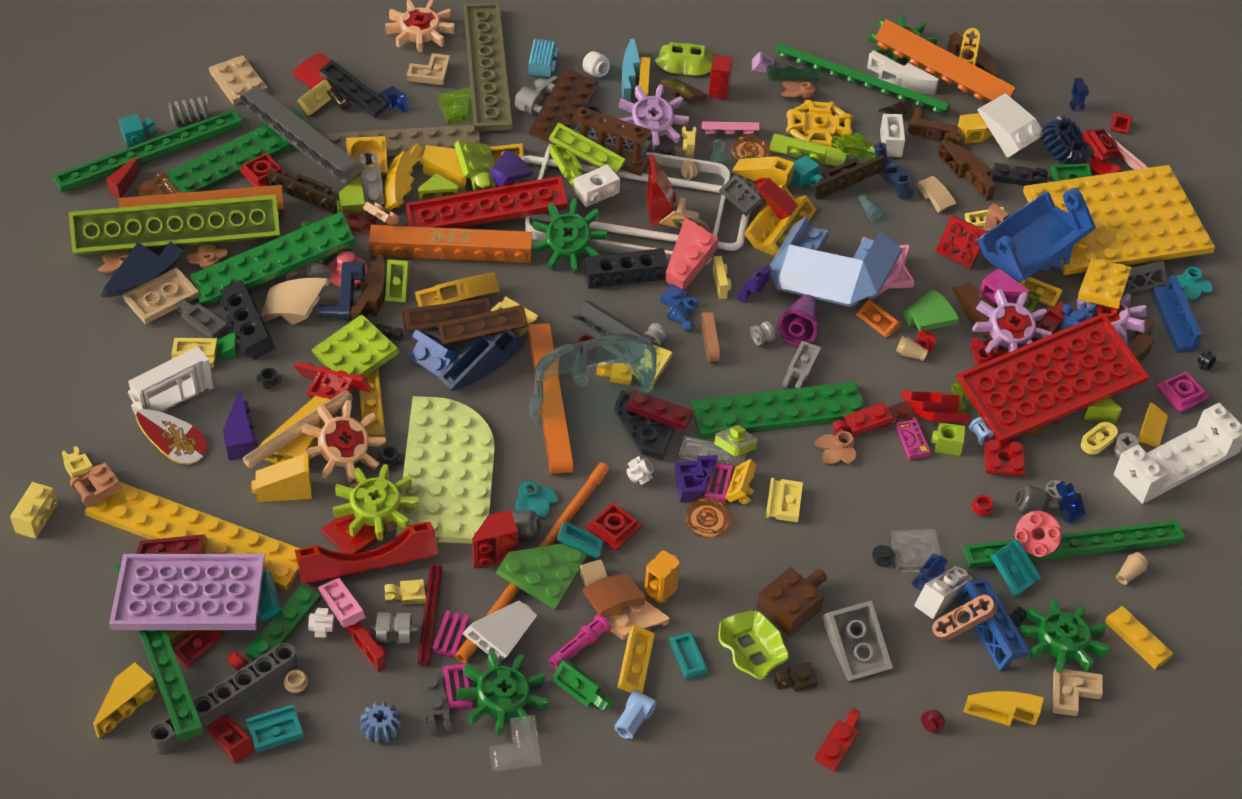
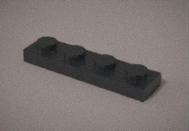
(353, 88)

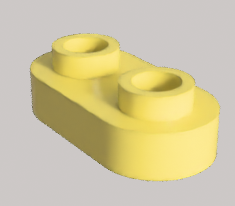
(1095, 441)

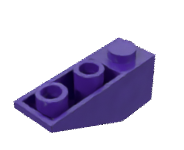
(237, 433)

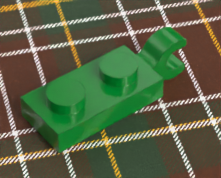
(580, 686)

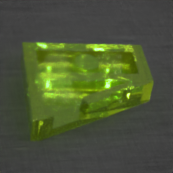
(455, 105)
(853, 144)

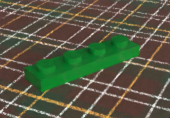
(284, 622)

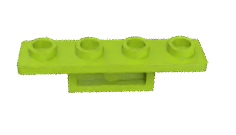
(799, 148)

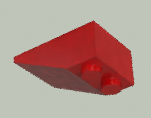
(659, 193)

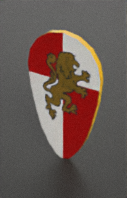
(172, 436)

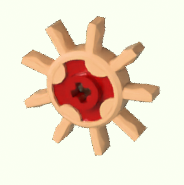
(420, 25)
(350, 432)

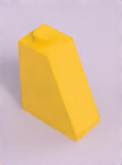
(445, 163)
(284, 481)

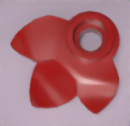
(980, 355)

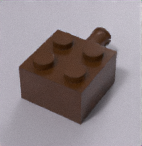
(792, 599)

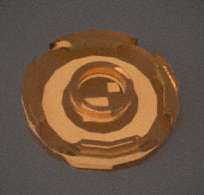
(749, 147)
(707, 517)

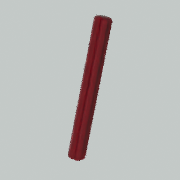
(430, 615)

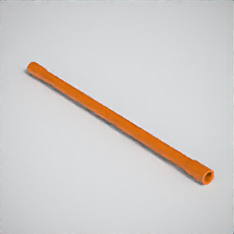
(595, 479)

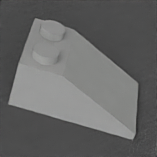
(857, 640)

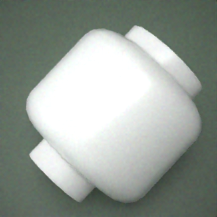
(596, 64)

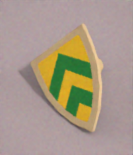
(677, 217)

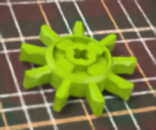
(375, 502)

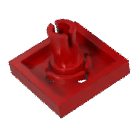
(960, 241)

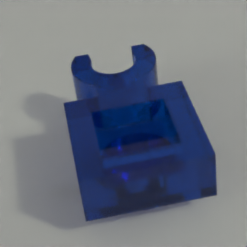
(931, 569)

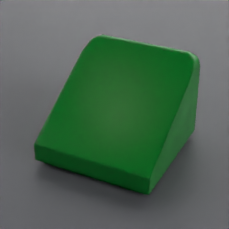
(227, 346)

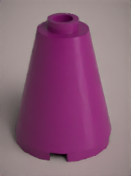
(799, 321)

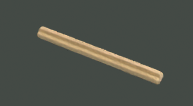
(294, 431)

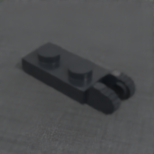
(1019, 175)

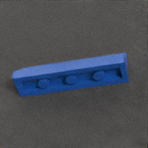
(1177, 316)
(1003, 629)

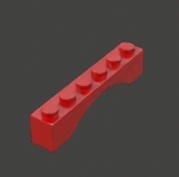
(413, 543)

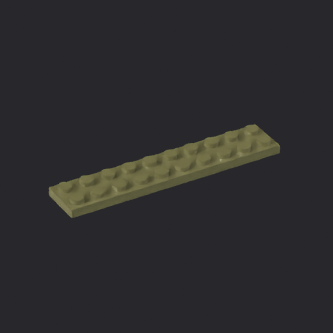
(487, 67)

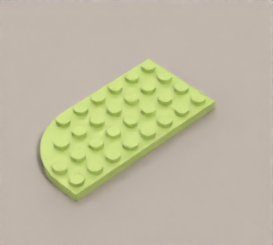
(449, 468)

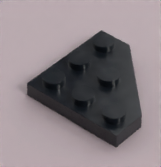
(648, 435)

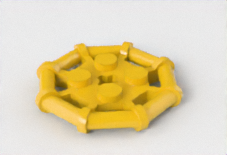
(817, 113)

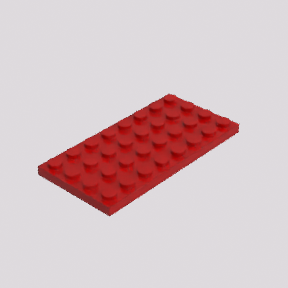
(1051, 378)

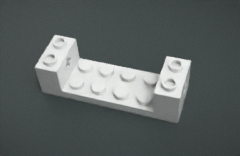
(1182, 458)

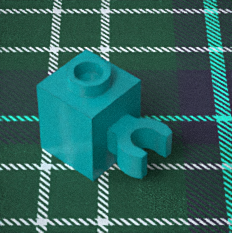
(134, 131)
(806, 172)

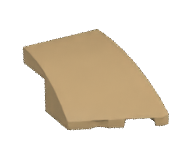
(293, 299)

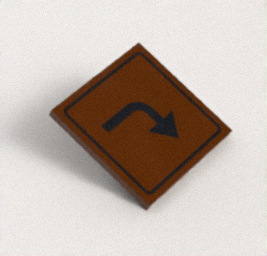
(683, 89)

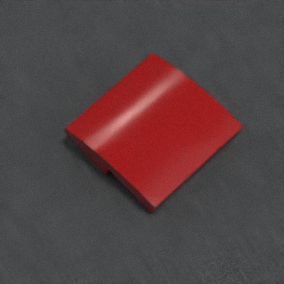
(309, 70)

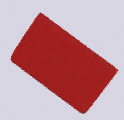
(195, 645)

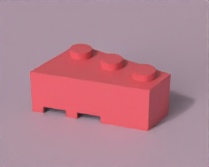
(690, 254)

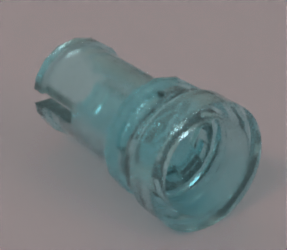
(718, 152)
(871, 210)

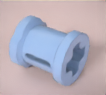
(981, 431)

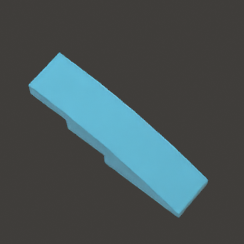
(630, 70)

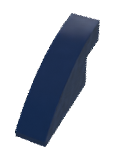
(141, 267)
(481, 359)

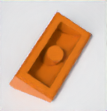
(878, 319)

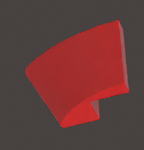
(936, 406)

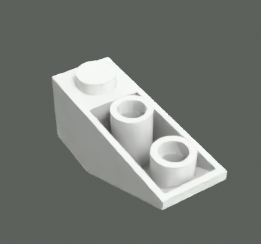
(942, 591)

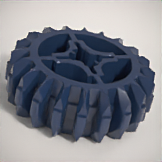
(1064, 140)

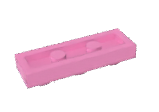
(730, 127)
(341, 602)

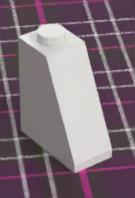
(501, 629)

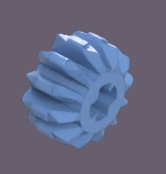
(380, 722)

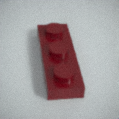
(659, 410)
(175, 545)

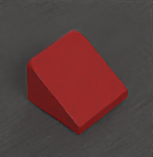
(1121, 123)

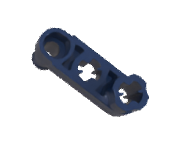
(895, 174)
(349, 273)

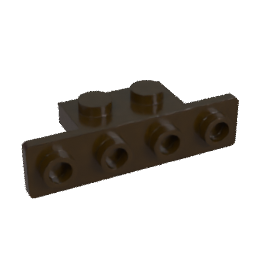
(847, 175)
(306, 190)

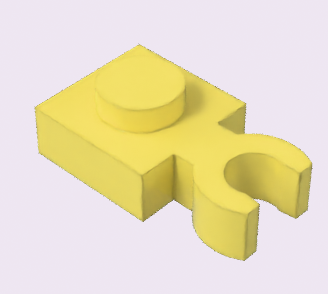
(76, 464)

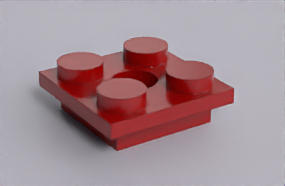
(1101, 143)
(257, 170)
(1011, 451)
(614, 535)

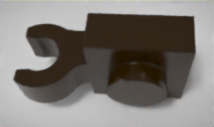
(898, 108)
(798, 676)

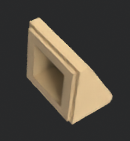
(592, 572)

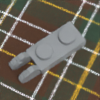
(372, 181)
(802, 364)

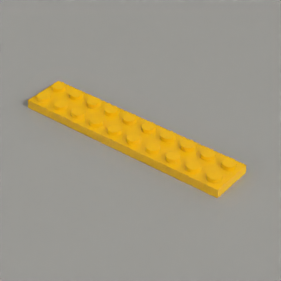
(162, 518)

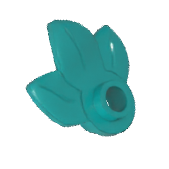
(1194, 283)
(537, 500)

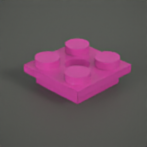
(1179, 399)

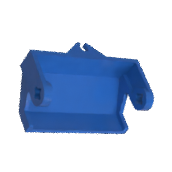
(1038, 235)

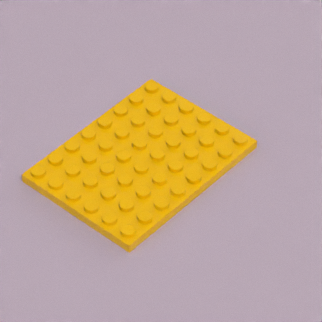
(1136, 218)

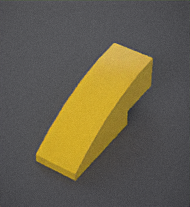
(1005, 706)

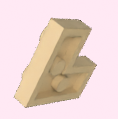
(433, 73)
(1070, 686)

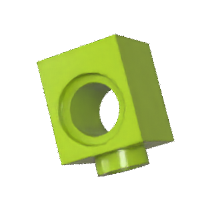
(948, 439)

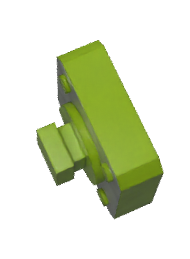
(736, 441)

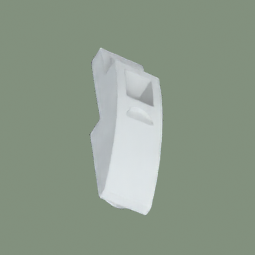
(903, 76)

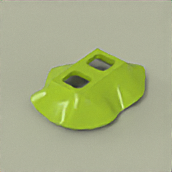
(685, 62)
(766, 638)

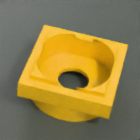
(369, 145)

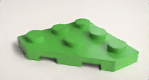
(543, 571)

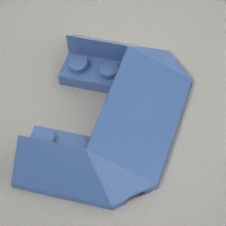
(829, 277)

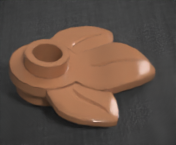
(798, 88)
(207, 255)
(113, 261)
(837, 447)

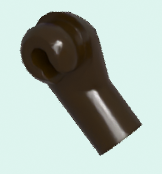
(342, 103)

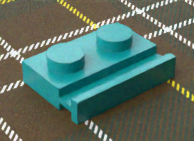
(1015, 567)
(274, 728)

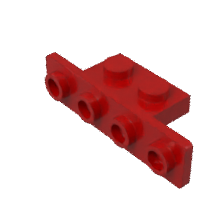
(330, 383)

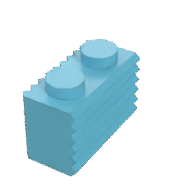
(542, 58)

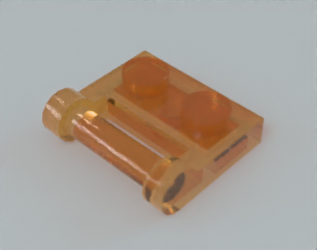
(151, 186)

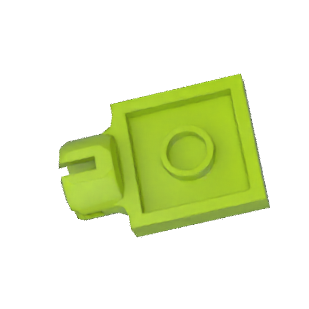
(476, 163)

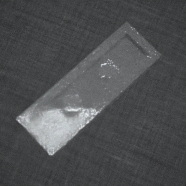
(696, 447)

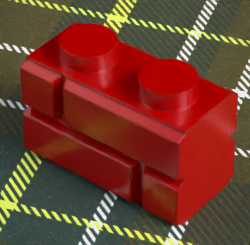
(720, 77)

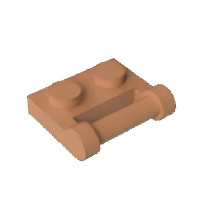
(103, 481)

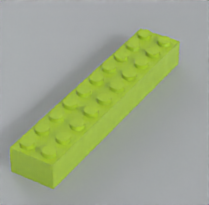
(175, 222)

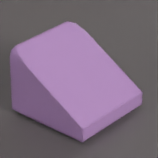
(761, 61)

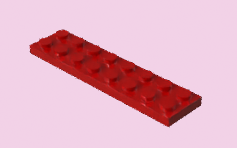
(488, 204)

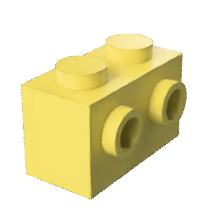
(33, 510)

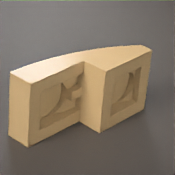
(938, 194)

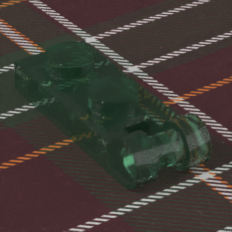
(790, 73)

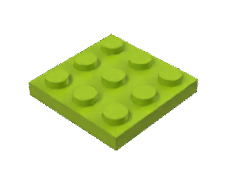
(356, 348)

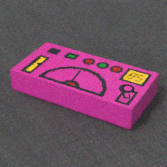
(912, 439)

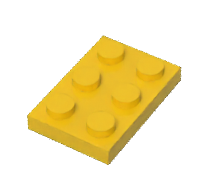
(1104, 283)

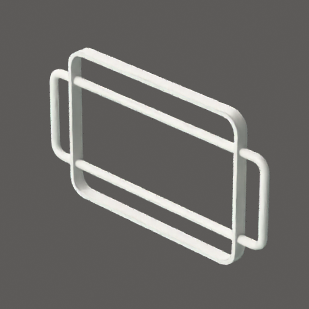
(665, 160)

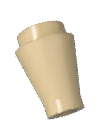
(911, 349)
(1132, 567)

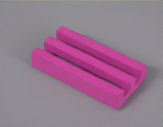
(707, 494)
(455, 619)
(459, 703)

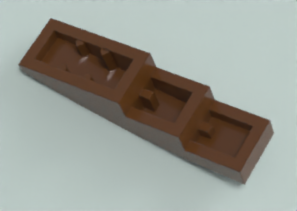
(969, 298)

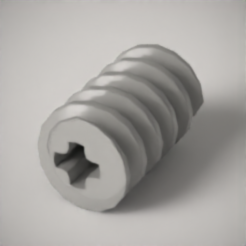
(189, 110)

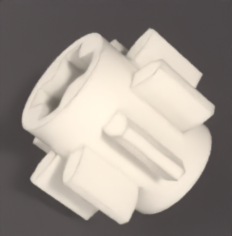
(640, 470)
(321, 622)

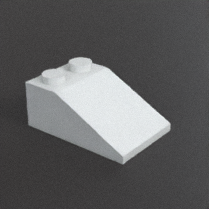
(1010, 124)

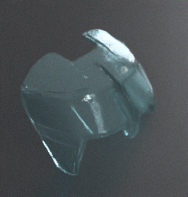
(613, 348)

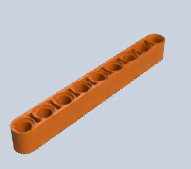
(552, 407)

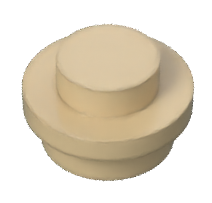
(689, 170)
(295, 681)

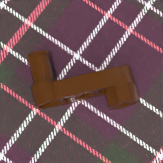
(923, 129)

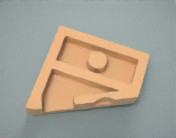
(378, 211)
(642, 616)

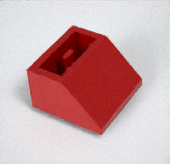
(494, 539)

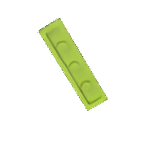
(586, 148)

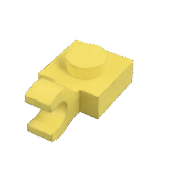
(689, 142)
(410, 592)

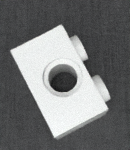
(893, 134)
(596, 185)

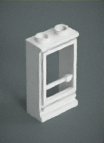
(191, 362)

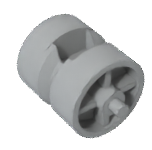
(393, 628)

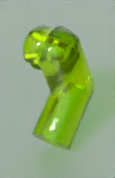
(956, 389)

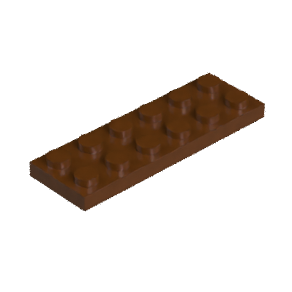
(563, 101)

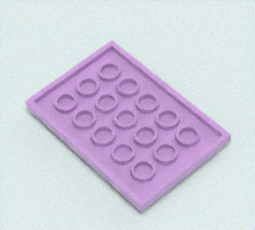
(188, 592)

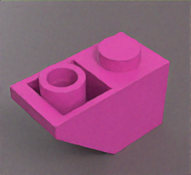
(1001, 280)

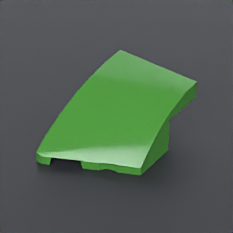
(930, 312)

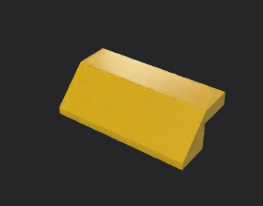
(768, 232)

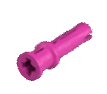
(587, 635)

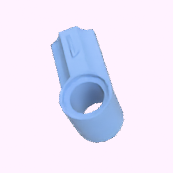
(637, 710)

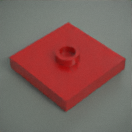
(338, 533)

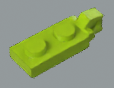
(566, 162)

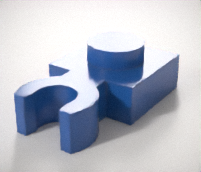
(675, 295)
(1082, 315)

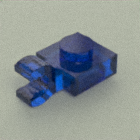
(1079, 94)
(395, 98)
(1072, 504)

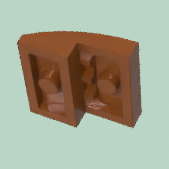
(613, 593)

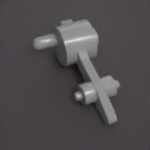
(531, 100)

